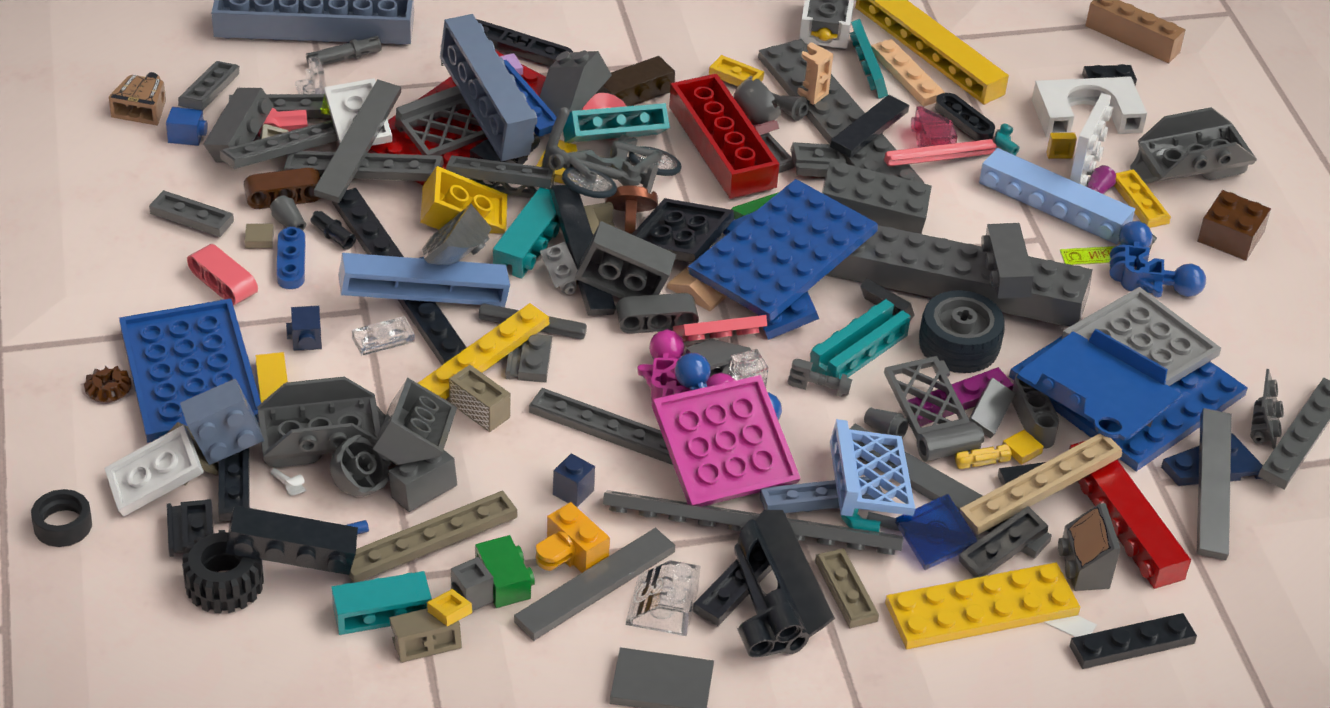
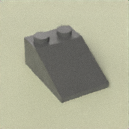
(574, 80)

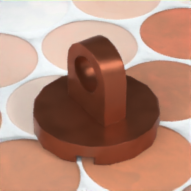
(633, 200)

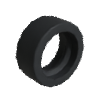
(62, 534)

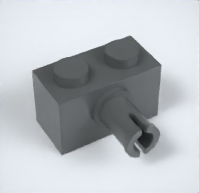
(422, 480)

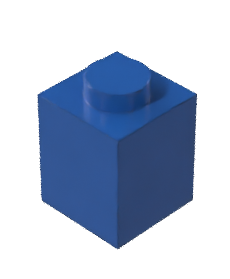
(186, 126)

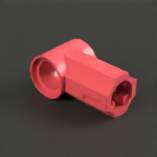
(287, 119)

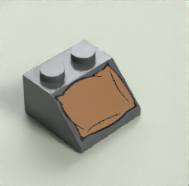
(1090, 550)

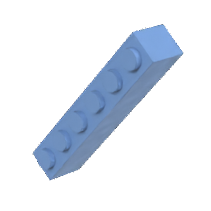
(420, 281)

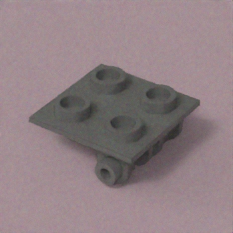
(1266, 414)

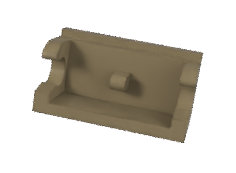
(423, 635)

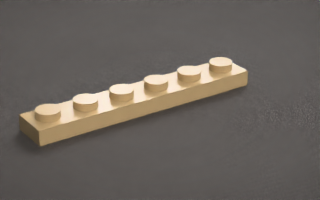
(1040, 483)

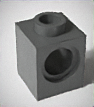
(473, 582)

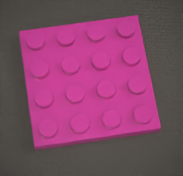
(725, 441)

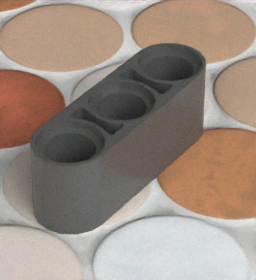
(656, 312)
(1035, 412)

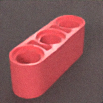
(222, 274)

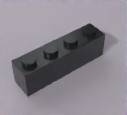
(291, 540)

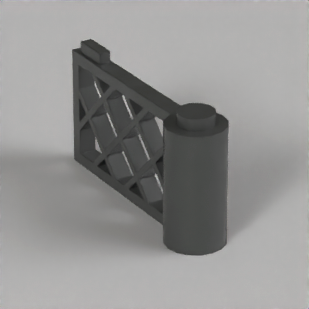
(944, 436)

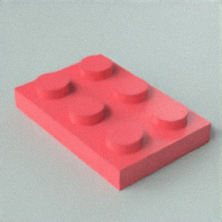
(720, 328)

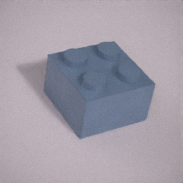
(222, 421)

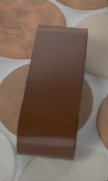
(296, 184)

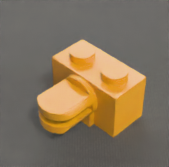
(571, 540)

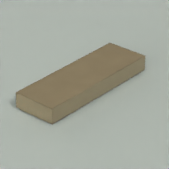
(846, 588)

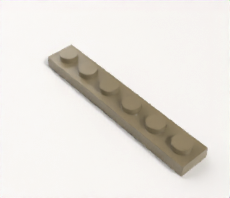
(431, 535)

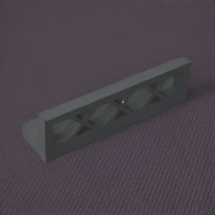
(502, 174)

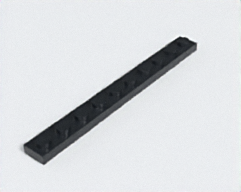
(376, 241)

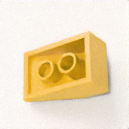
(448, 194)

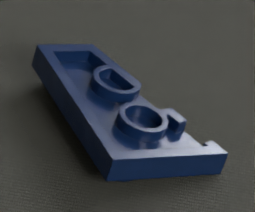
(1184, 466)

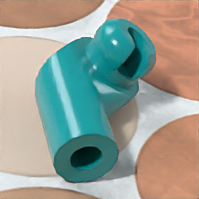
(1003, 139)
(857, 522)

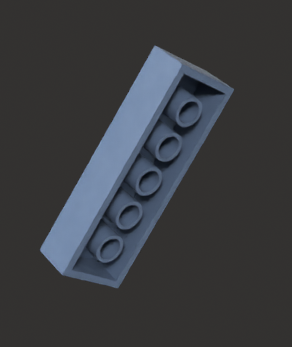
(488, 87)

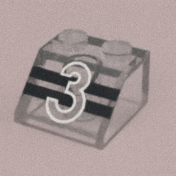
(665, 598)

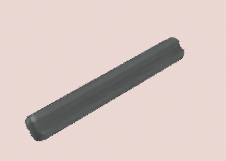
(557, 325)

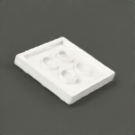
(1089, 141)

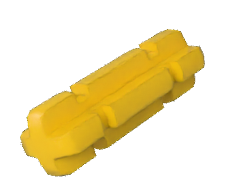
(983, 456)

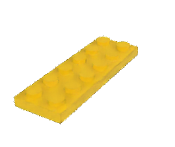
(981, 605)

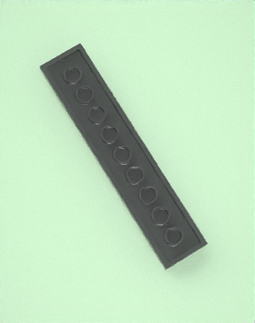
(833, 111)

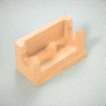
(817, 73)

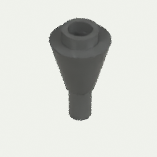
(792, 105)

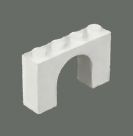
(1056, 97)

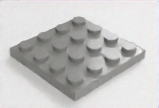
(1152, 331)

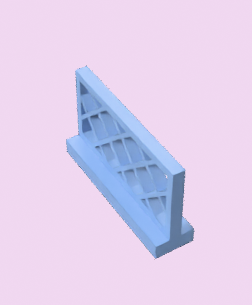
(849, 469)

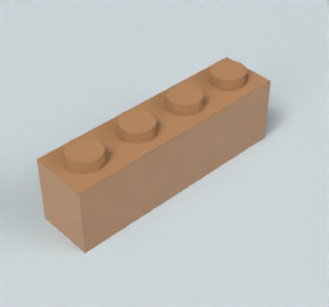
(1136, 28)

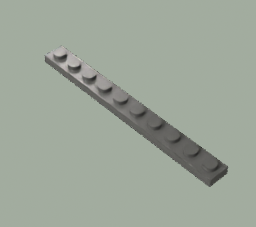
(736, 520)

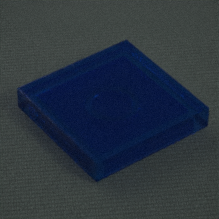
(936, 531)

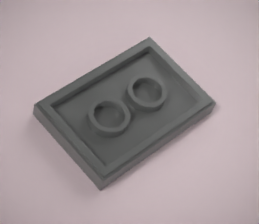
(660, 680)

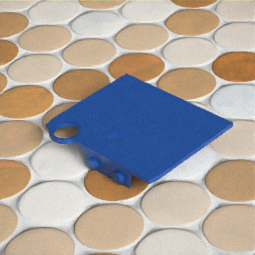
(1102, 382)

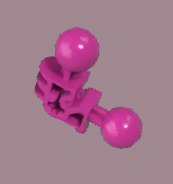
(666, 349)

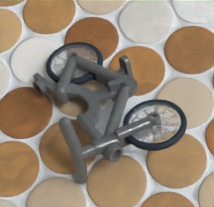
(589, 173)

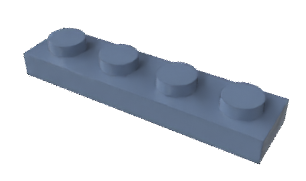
(804, 496)

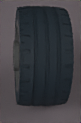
(962, 330)

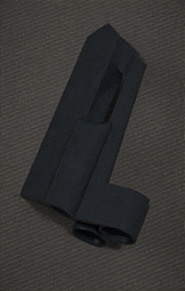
(797, 606)

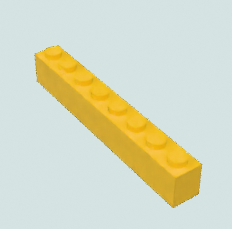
(938, 47)

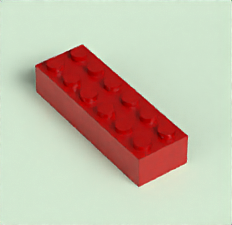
(724, 136)

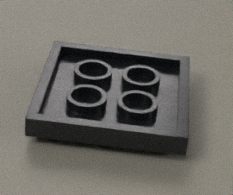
(684, 227)

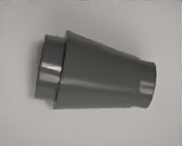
(287, 213)
(886, 422)

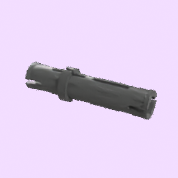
(354, 49)

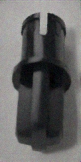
(333, 229)

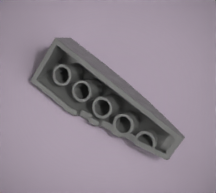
(457, 238)

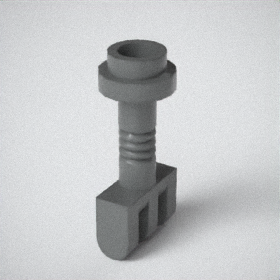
(801, 374)

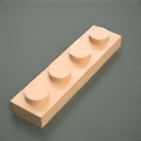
(907, 72)

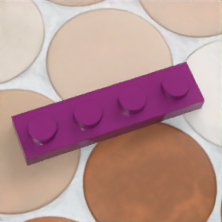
(967, 391)

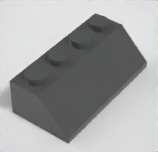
(414, 425)

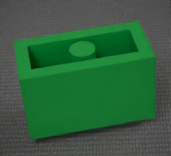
(506, 564)

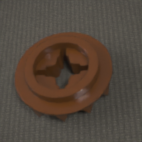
(112, 390)

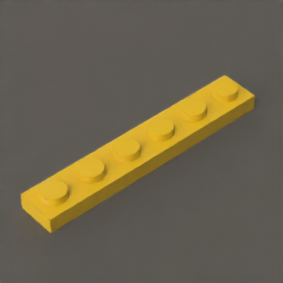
(489, 348)

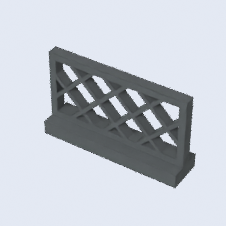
(432, 107)

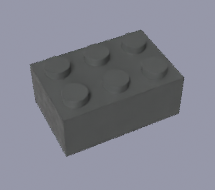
(624, 263)

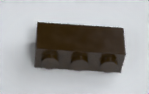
(640, 81)

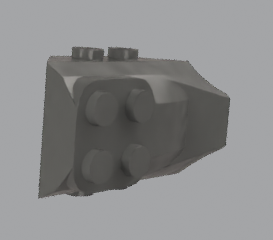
(1190, 146)
(314, 419)

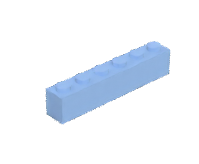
(1055, 195)

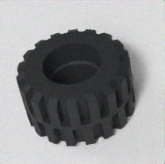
(220, 589)

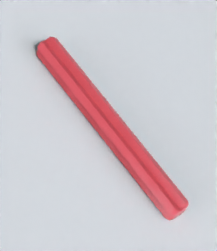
(939, 152)

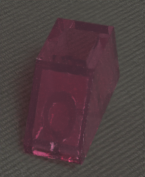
(932, 128)

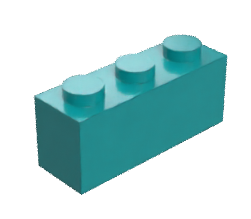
(372, 602)

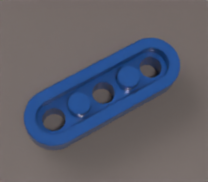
(291, 258)

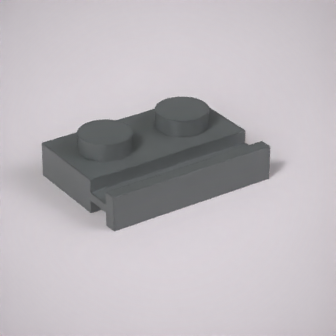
(813, 158)
(530, 359)

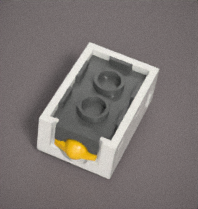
(827, 22)

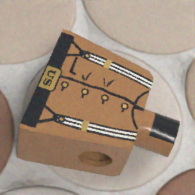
(139, 99)

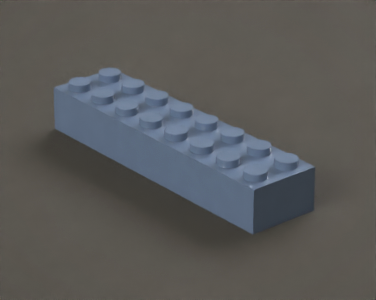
(315, 20)

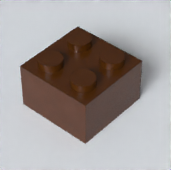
(1234, 225)

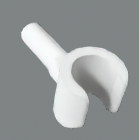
(292, 485)

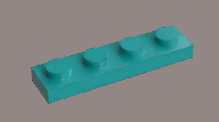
(870, 64)

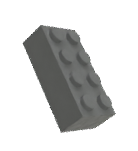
(879, 196)

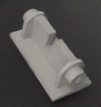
(560, 267)

